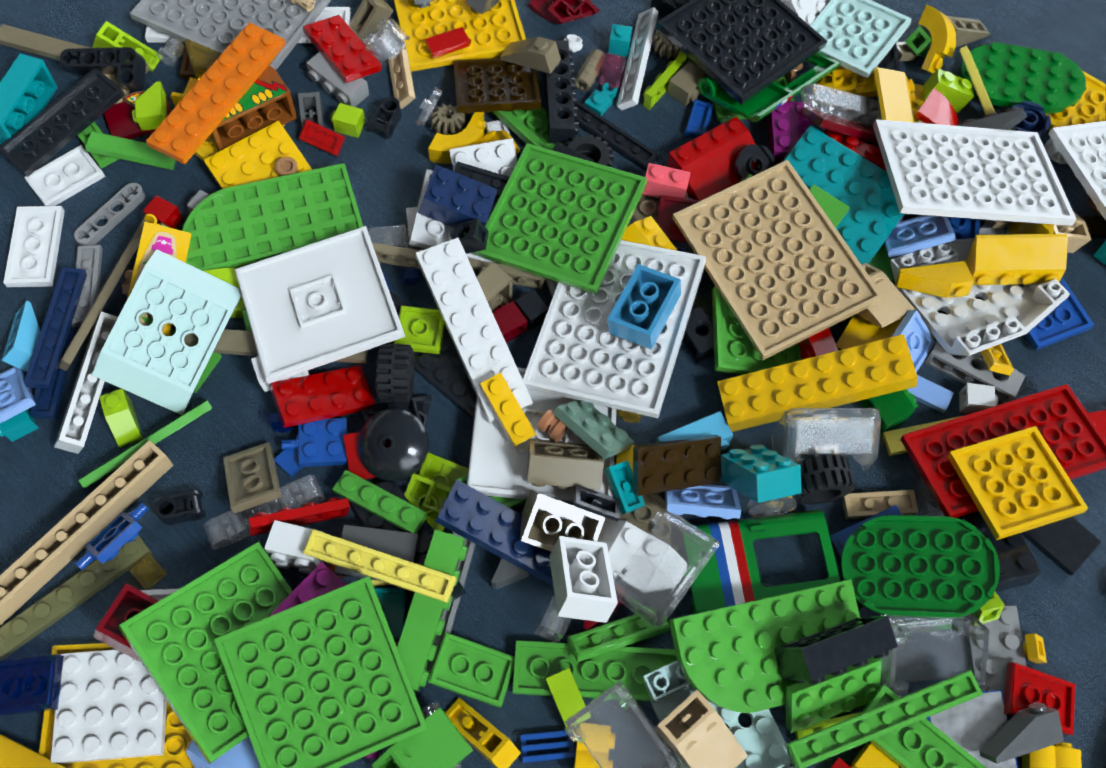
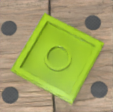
(422, 329)

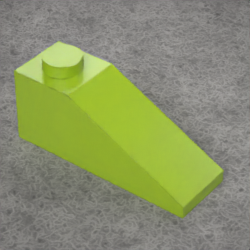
(111, 37)

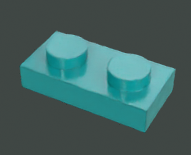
(621, 482)

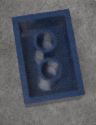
(456, 198)

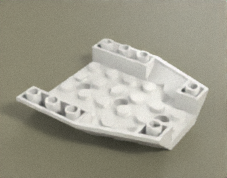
(971, 322)

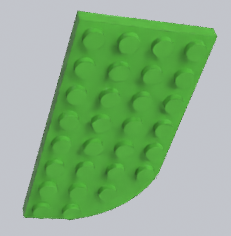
(270, 218)
(732, 648)

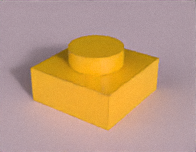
(1034, 648)

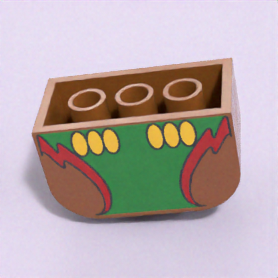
(258, 108)

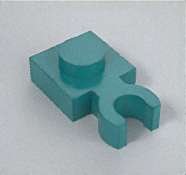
(601, 101)

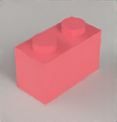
(665, 181)

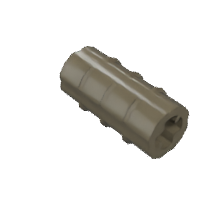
(589, 70)

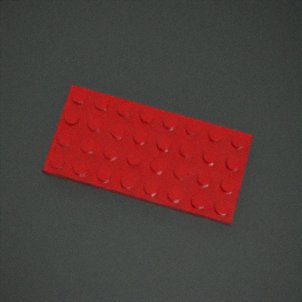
(1054, 412)

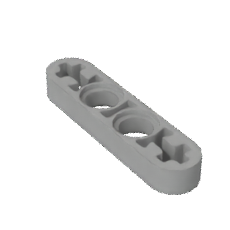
(106, 212)

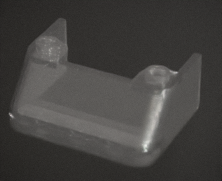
(829, 432)

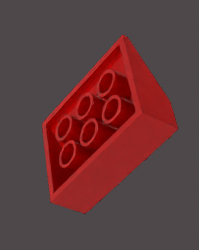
(711, 158)

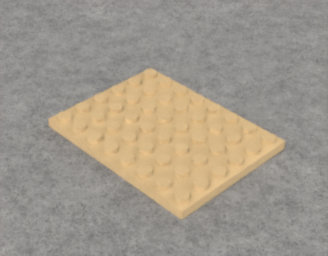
(777, 259)

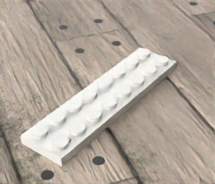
(470, 321)

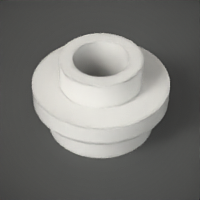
(575, 42)

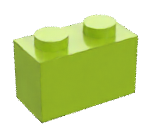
(955, 89)

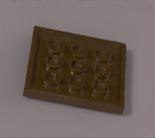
(495, 86)

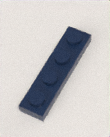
(48, 400)

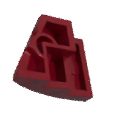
(563, 10)

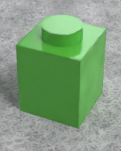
(920, 41)

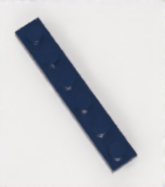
(55, 329)

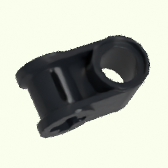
(385, 120)
(185, 506)

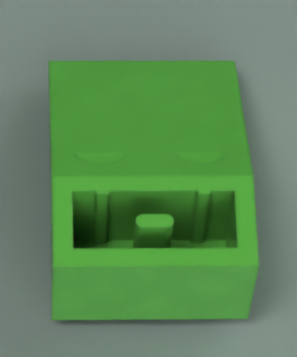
(432, 748)

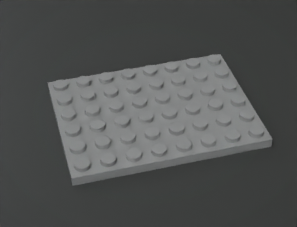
(220, 21)

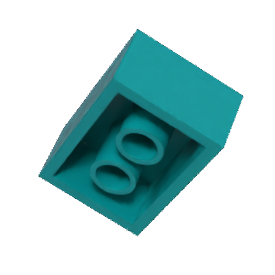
(761, 473)

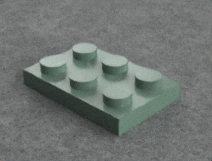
(594, 428)

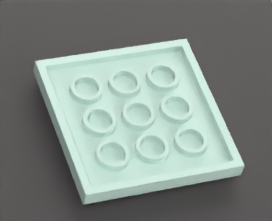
(859, 33)

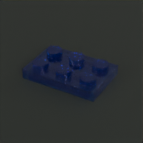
(30, 684)

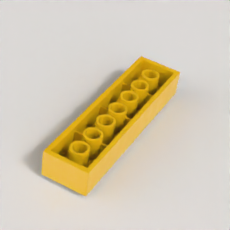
(818, 382)

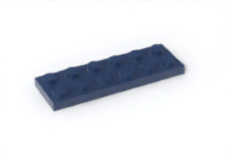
(492, 528)

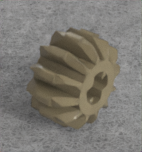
(664, 46)
(447, 120)

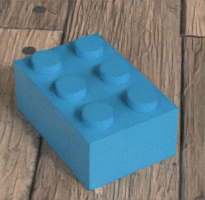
(644, 306)

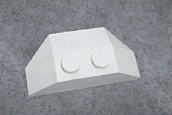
(621, 540)

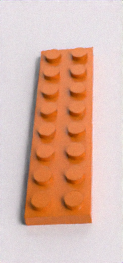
(216, 93)

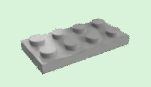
(1004, 647)

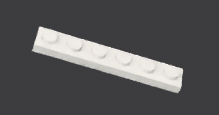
(637, 59)

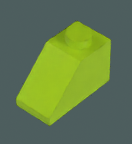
(151, 107)
(121, 417)

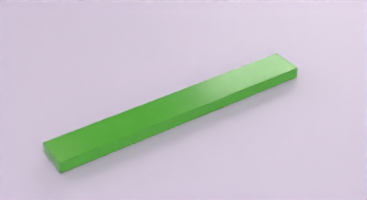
(883, 720)

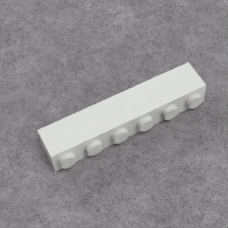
(85, 391)

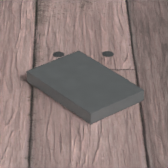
(394, 543)

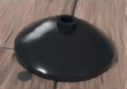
(407, 448)

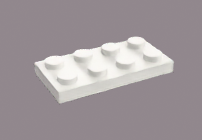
(34, 246)

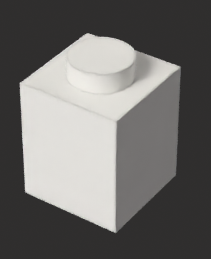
(977, 398)

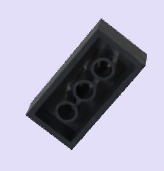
(1014, 555)
(836, 649)

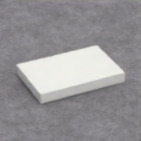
(64, 176)

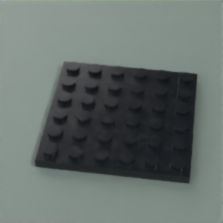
(742, 41)

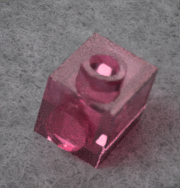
(612, 70)

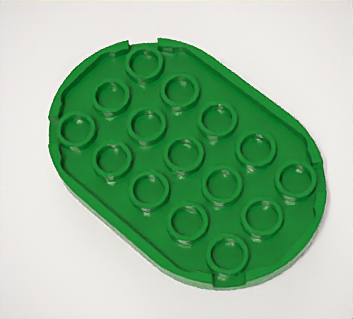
(1027, 74)
(921, 566)

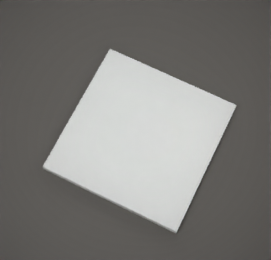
(318, 304)
(501, 468)

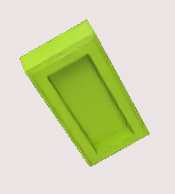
(565, 693)

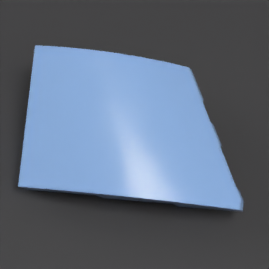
(240, 756)

